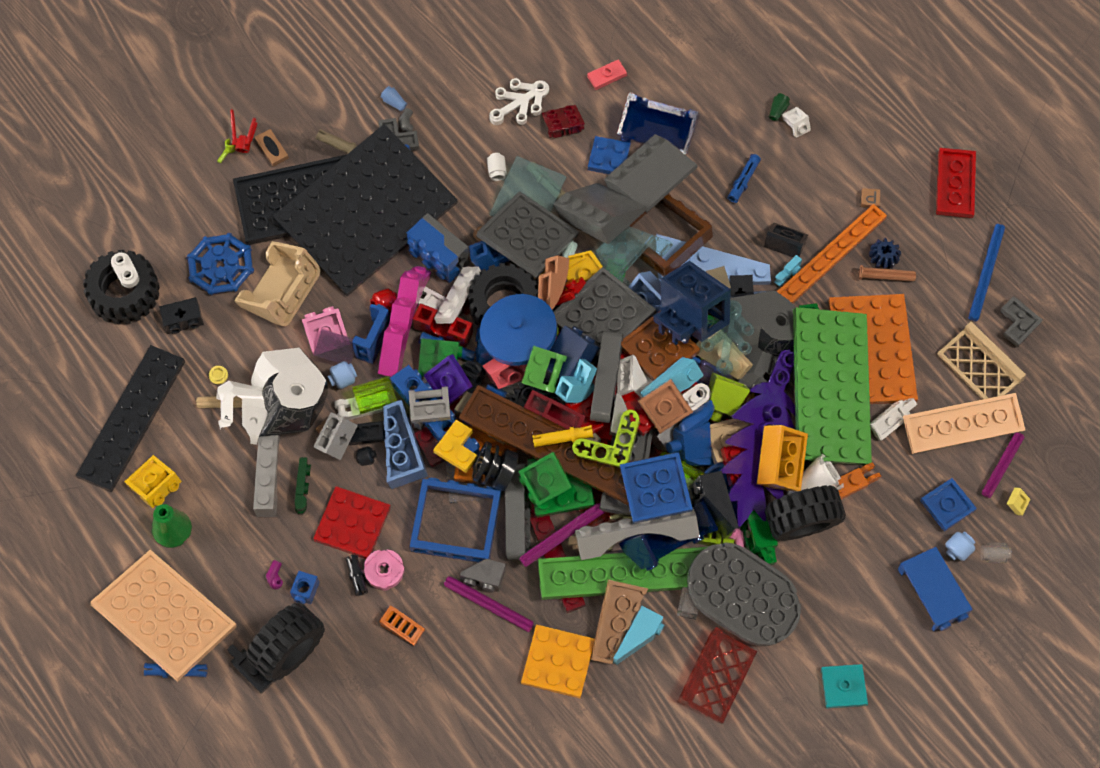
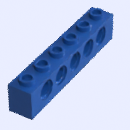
(408, 377)

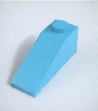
(683, 374)
(641, 632)

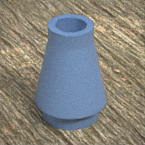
(393, 98)

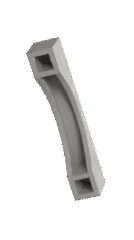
(266, 476)
(596, 540)

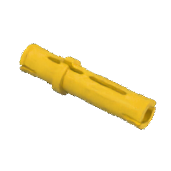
(563, 436)

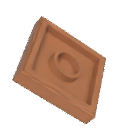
(665, 406)

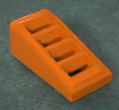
(405, 620)

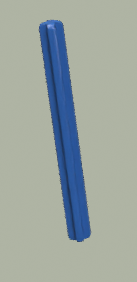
(986, 272)

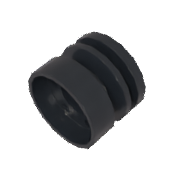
(493, 466)

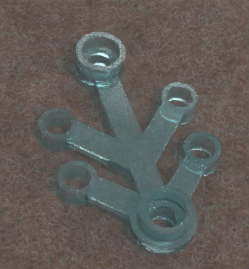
(727, 334)

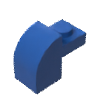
(484, 256)

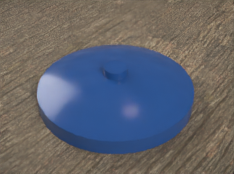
(517, 325)

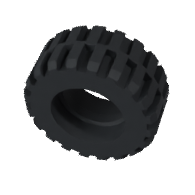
(495, 280)
(123, 308)
(805, 513)
(285, 641)

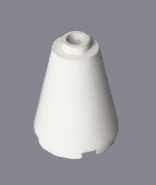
(820, 474)

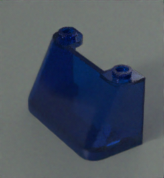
(645, 118)

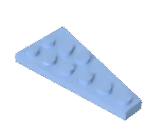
(711, 259)

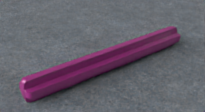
(561, 535)
(488, 603)

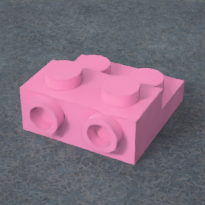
(328, 320)

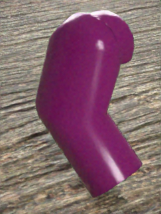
(272, 575)

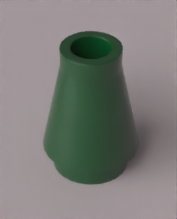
(779, 105)

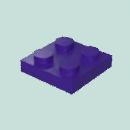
(449, 374)

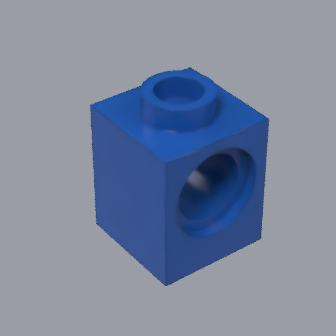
(304, 579)

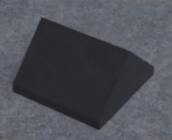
(785, 240)

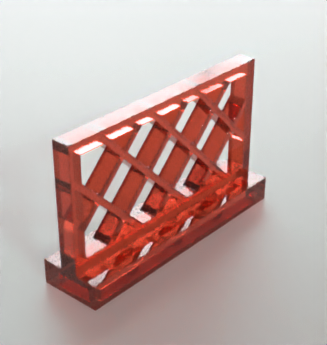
(699, 672)

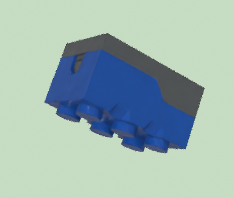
(438, 248)

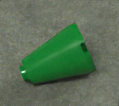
(170, 526)

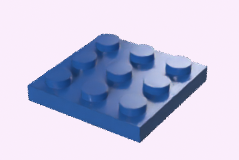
(656, 487)

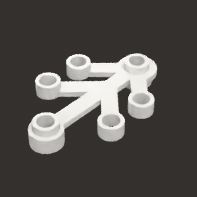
(520, 100)

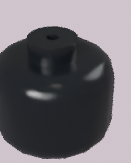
(365, 456)

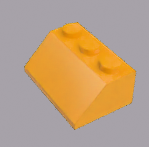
(782, 458)

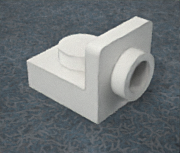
(797, 120)

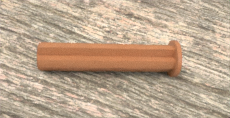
(887, 274)

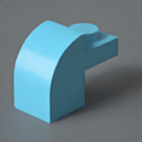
(579, 386)

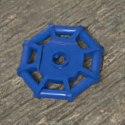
(217, 254)

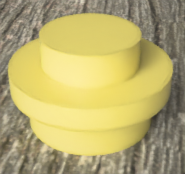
(218, 375)

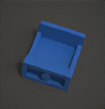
(368, 348)

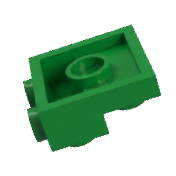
(435, 351)
(545, 479)

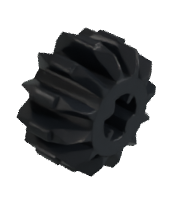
(474, 372)

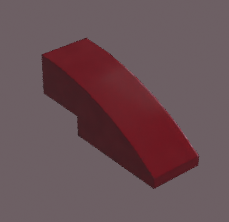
(554, 411)

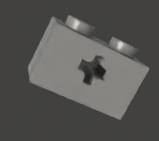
(335, 435)

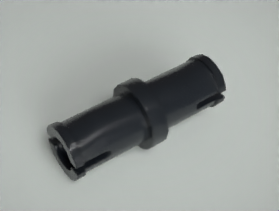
(356, 575)

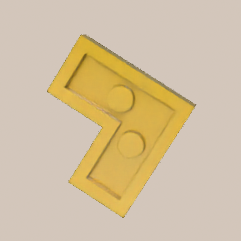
(452, 448)

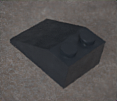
(713, 491)

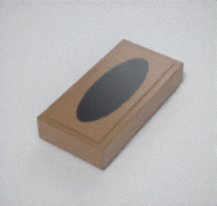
(271, 147)

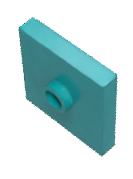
(844, 686)

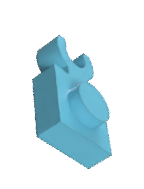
(790, 269)

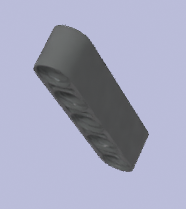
(606, 377)
(517, 517)

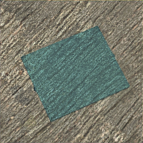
(533, 181)

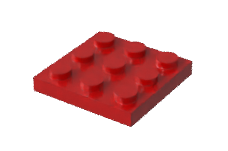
(352, 522)

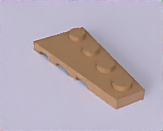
(617, 612)

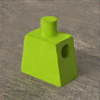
(726, 395)

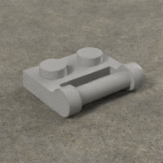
(429, 410)

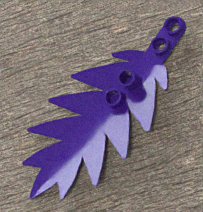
(761, 411)

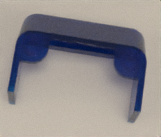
(648, 548)

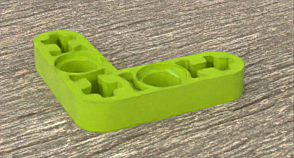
(612, 451)

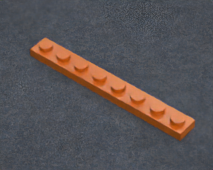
(832, 254)

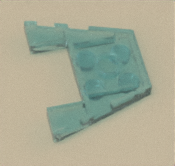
(626, 249)

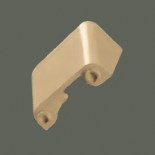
(283, 285)

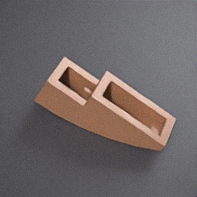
(553, 281)

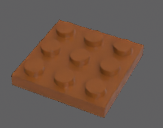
(656, 351)

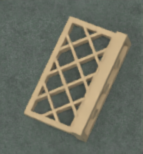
(990, 351)

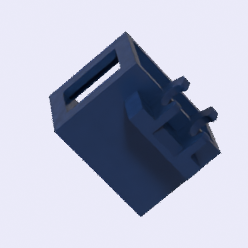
(685, 303)

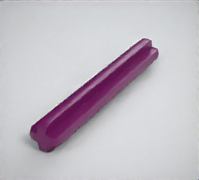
(1002, 465)

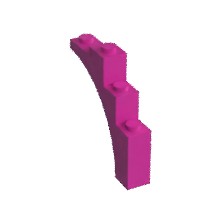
(403, 310)

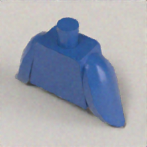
(693, 437)

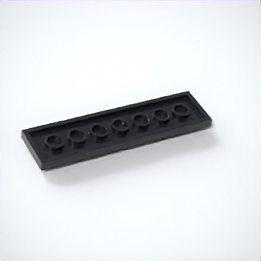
(130, 418)

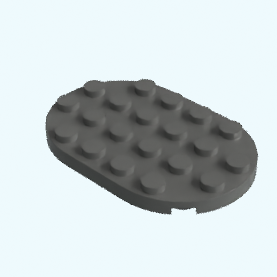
(744, 594)

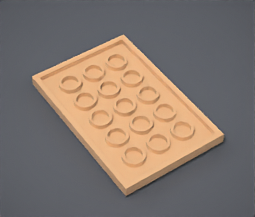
(163, 615)

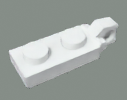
(891, 418)

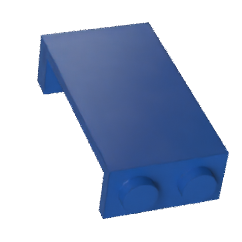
(936, 588)

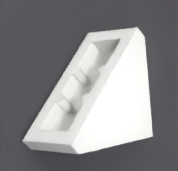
(629, 375)

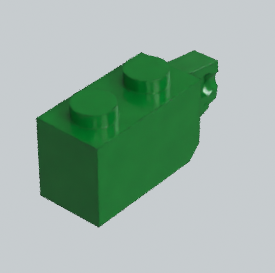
(759, 538)

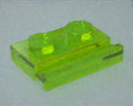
(374, 394)

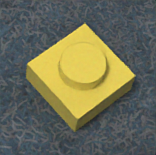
(1018, 501)

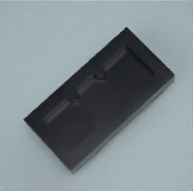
(368, 433)

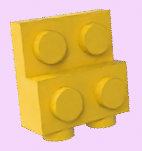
(153, 481)

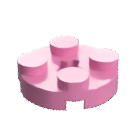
(383, 558)

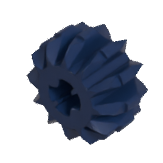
(885, 253)

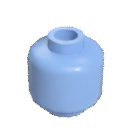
(342, 375)
(960, 546)

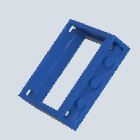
(448, 550)

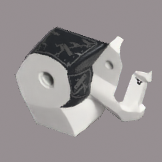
(283, 395)

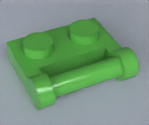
(537, 368)

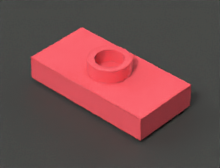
(607, 74)

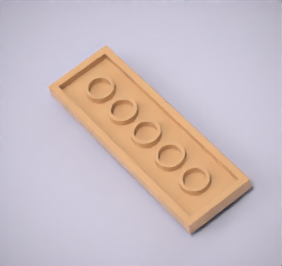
(963, 423)

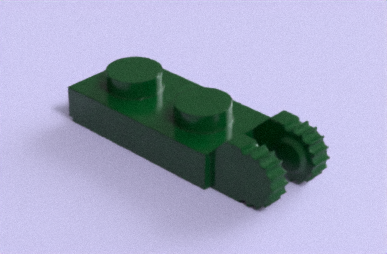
(302, 487)

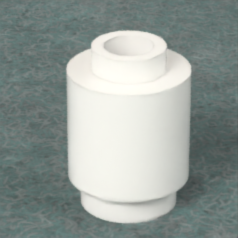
(496, 167)

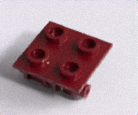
(563, 119)

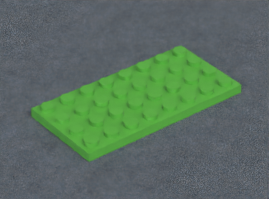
(832, 384)

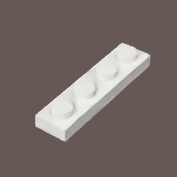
(457, 295)

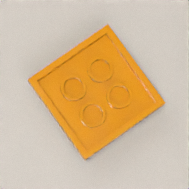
(558, 661)

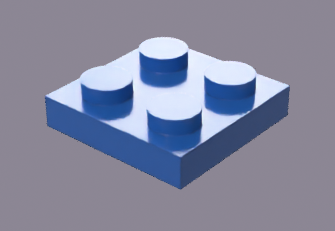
(607, 154)
(948, 504)

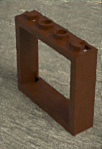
(688, 249)

